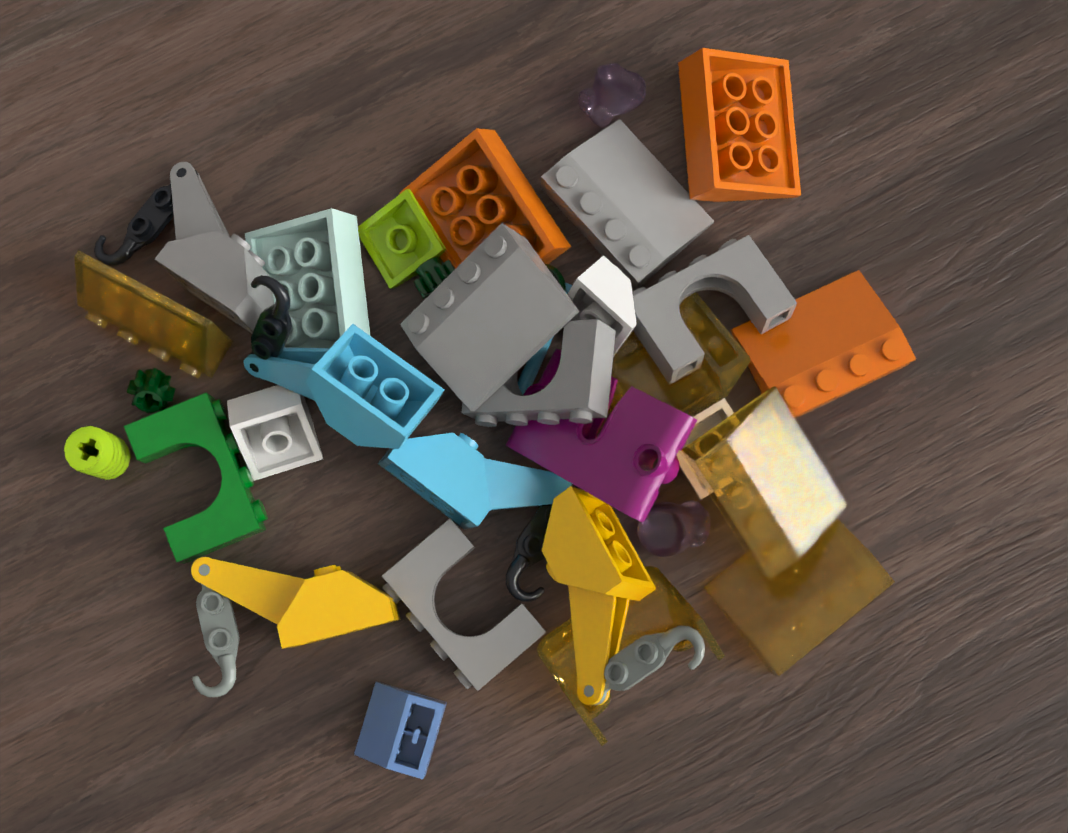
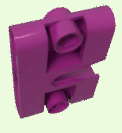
(618, 460)

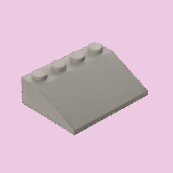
(625, 202)
(489, 316)

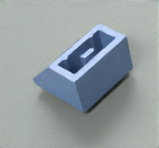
(400, 730)

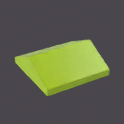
(400, 239)

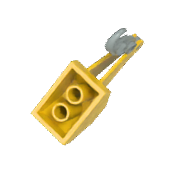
(603, 573)
(302, 608)

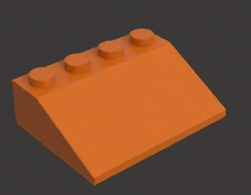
(738, 127)
(478, 190)
(828, 346)

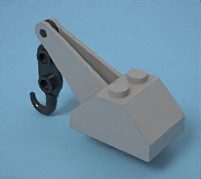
(203, 255)

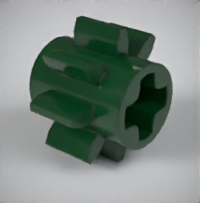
(431, 275)
(151, 390)

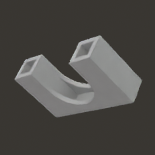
(735, 270)
(576, 391)
(415, 583)

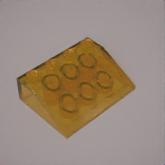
(149, 317)
(766, 482)
(802, 603)

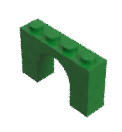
(234, 511)

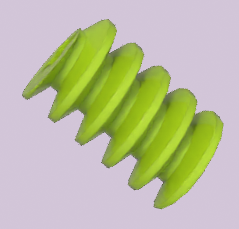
(97, 453)

